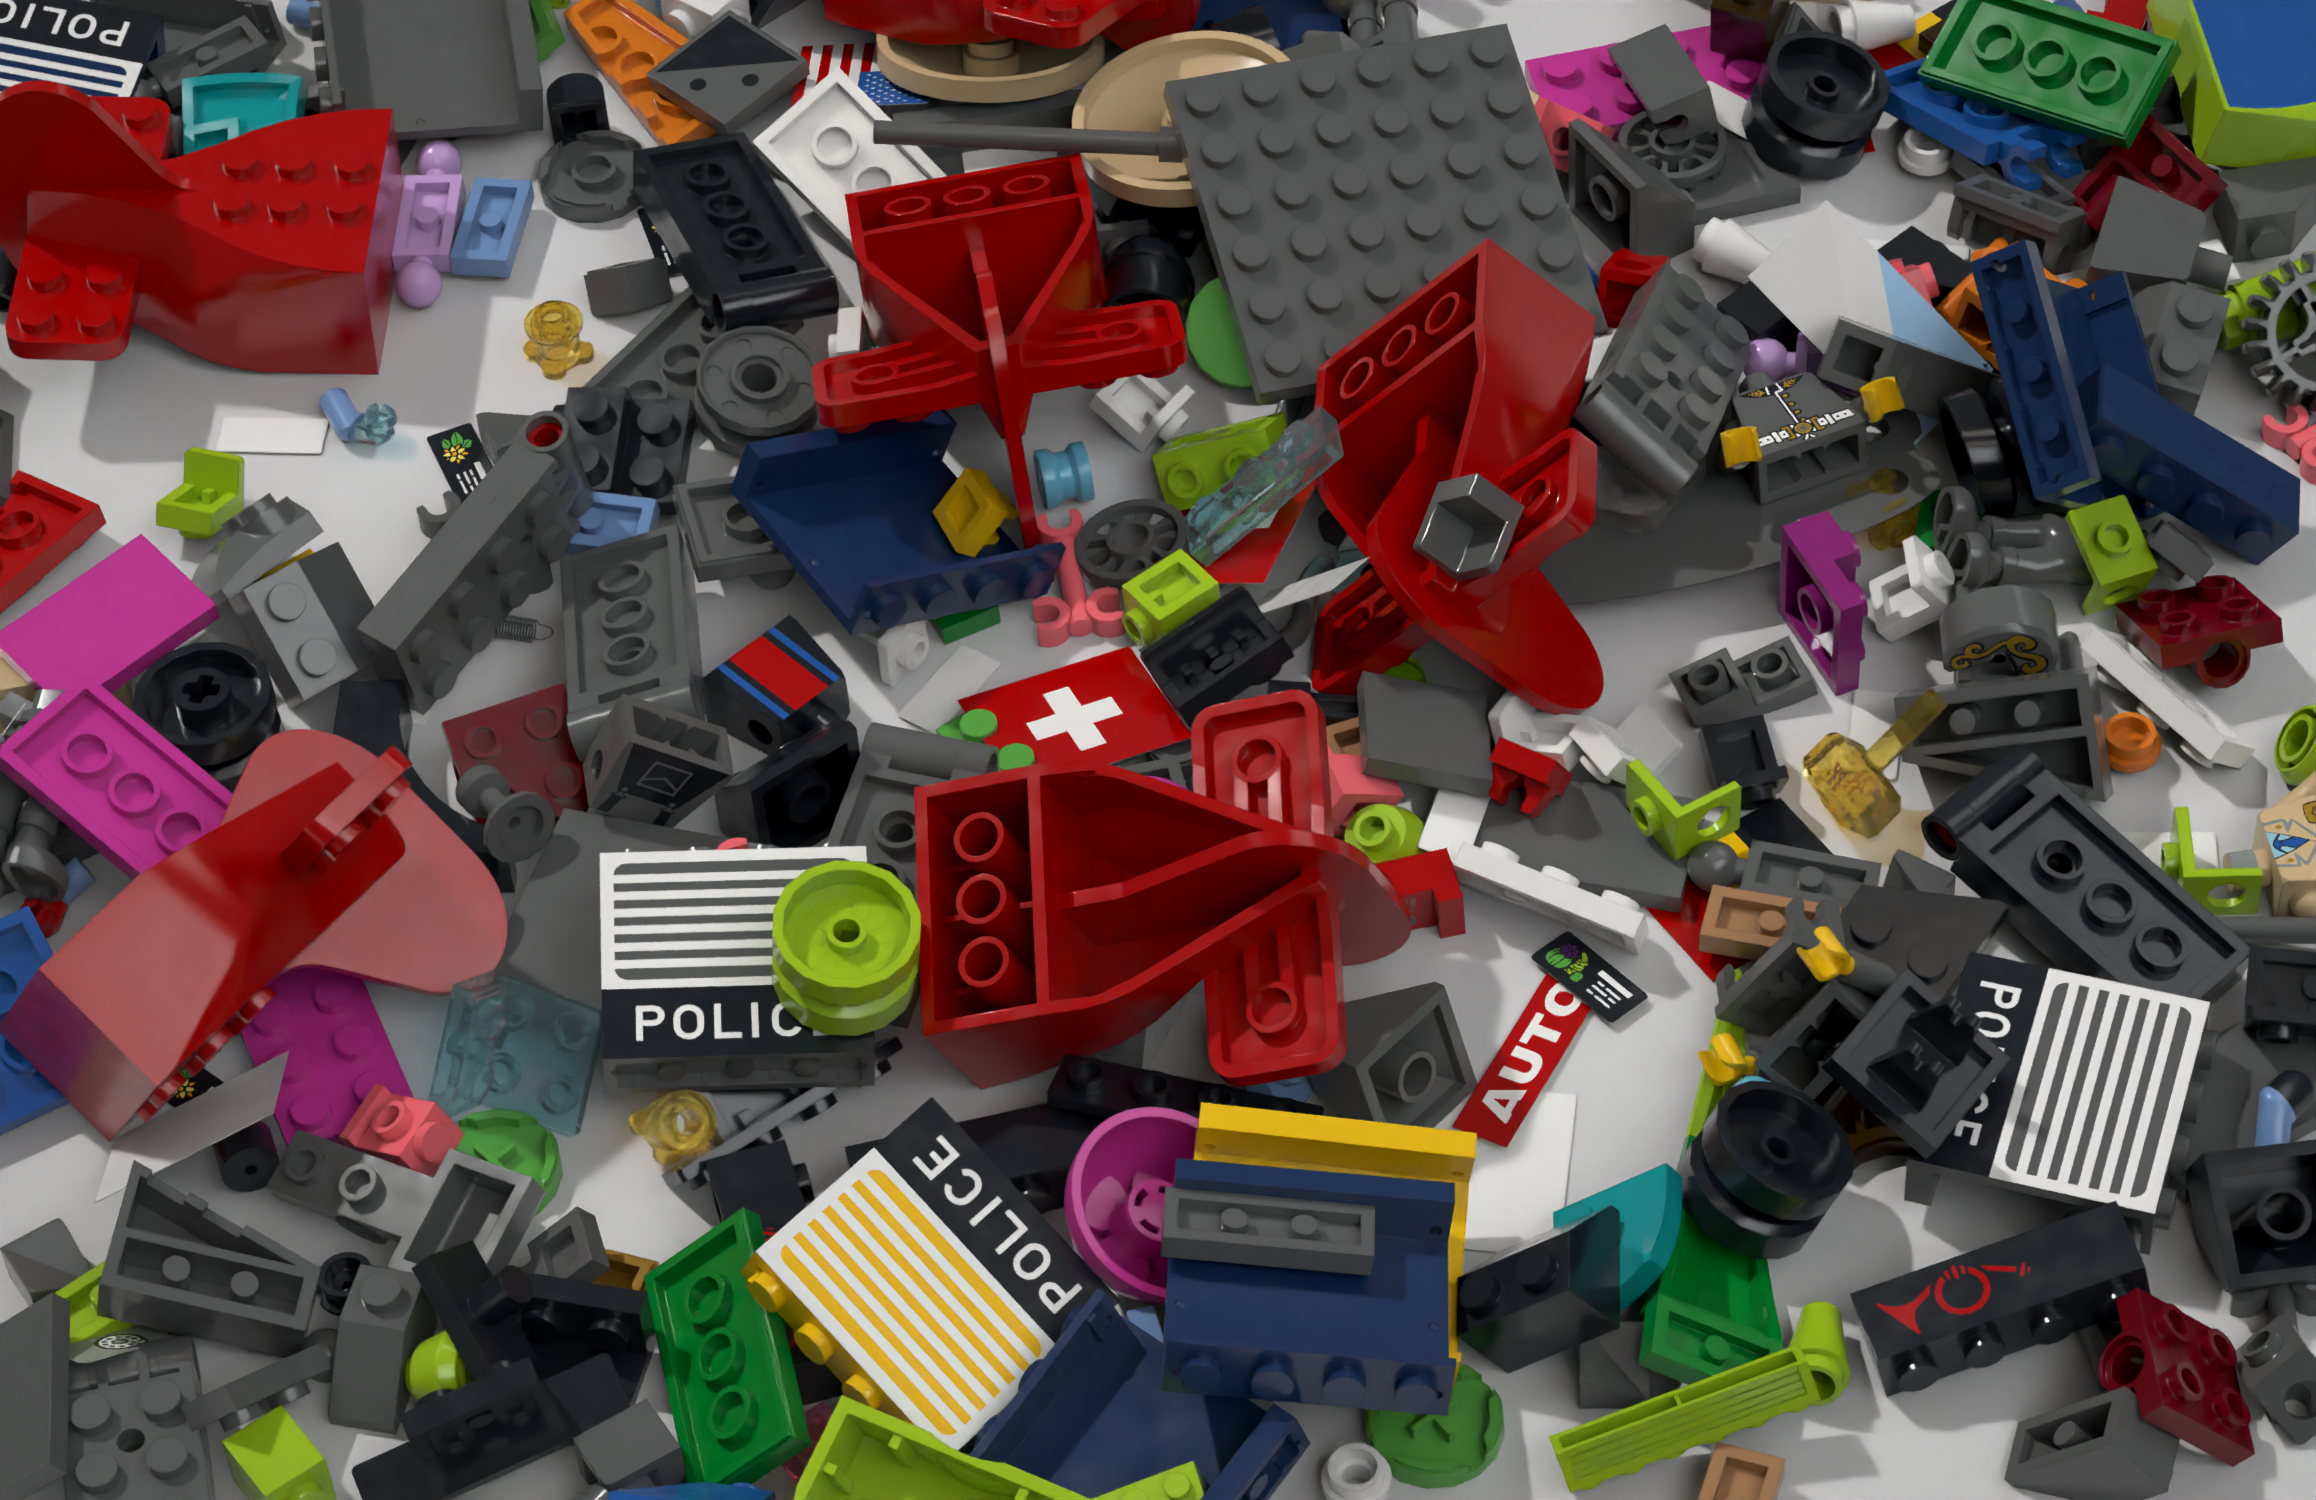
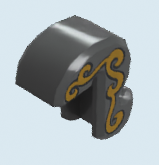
(2007, 621)

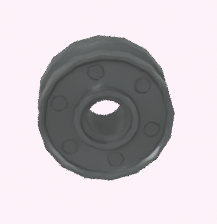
(741, 366)

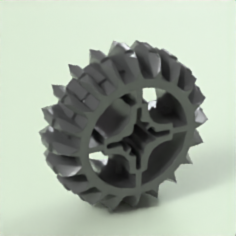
(2274, 357)

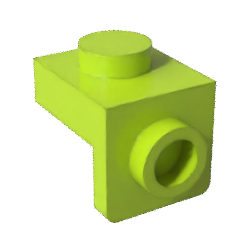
(208, 495)

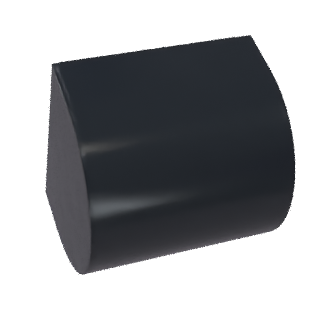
(576, 106)

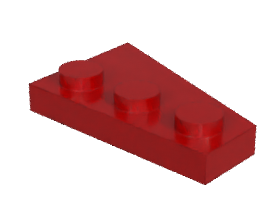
(39, 531)

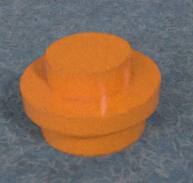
(2132, 742)

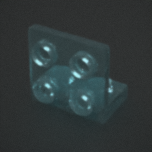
(517, 1052)

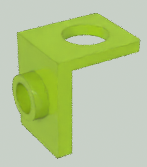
(2112, 551)
(1670, 823)
(2179, 864)

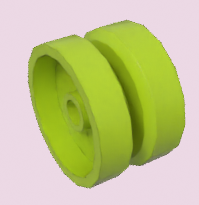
(845, 947)

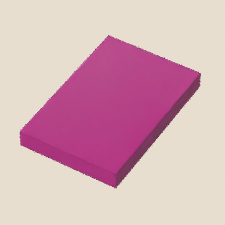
(108, 622)

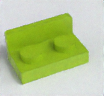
(1209, 458)

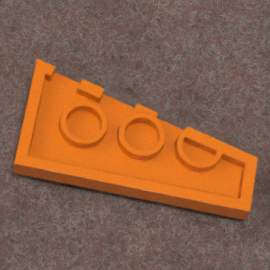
(627, 45)

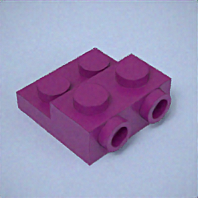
(1822, 598)

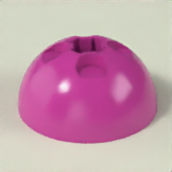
(1119, 1194)

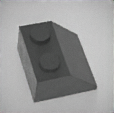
(2181, 337)
(307, 623)

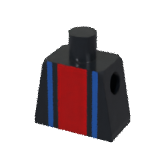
(776, 689)

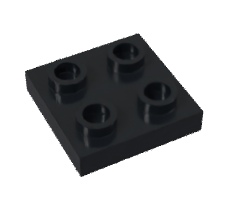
(1916, 1062)

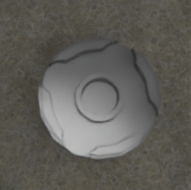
(590, 177)

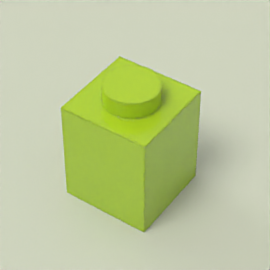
(277, 1461)

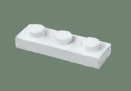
(2166, 700)
(1552, 895)

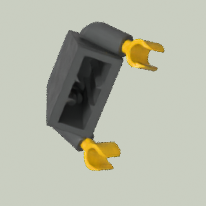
(1800, 431)
(1818, 1027)

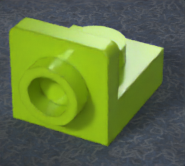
(1166, 597)

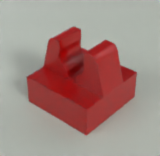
(1518, 765)

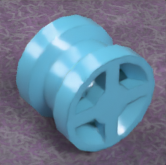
(1063, 475)

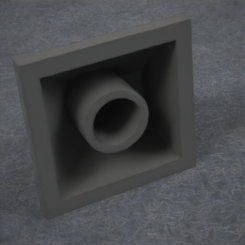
(1626, 197)
(1400, 1060)

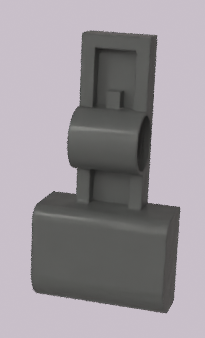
(419, 1212)

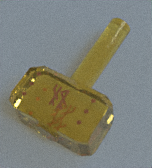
(1853, 778)

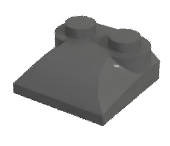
(255, 543)

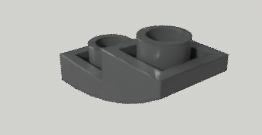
(1756, 684)

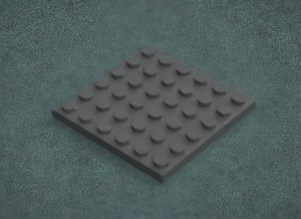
(1360, 182)

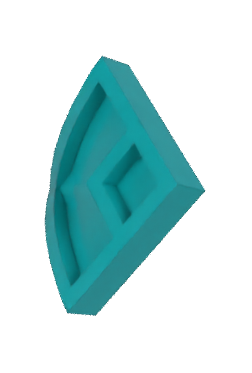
(237, 103)
(1648, 1225)

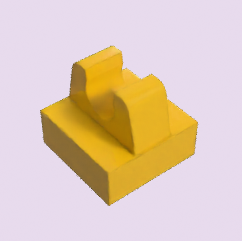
(973, 512)

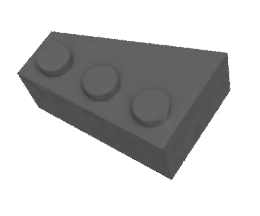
(2046, 712)
(203, 1275)

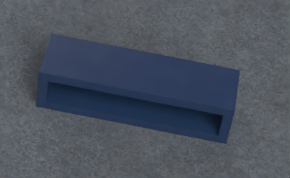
(2189, 466)

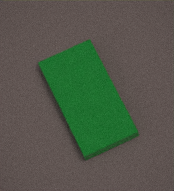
(2052, 65)
(725, 1359)

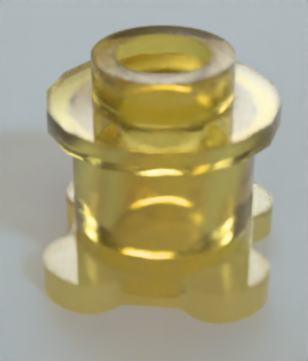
(555, 338)
(1895, 530)
(660, 1129)

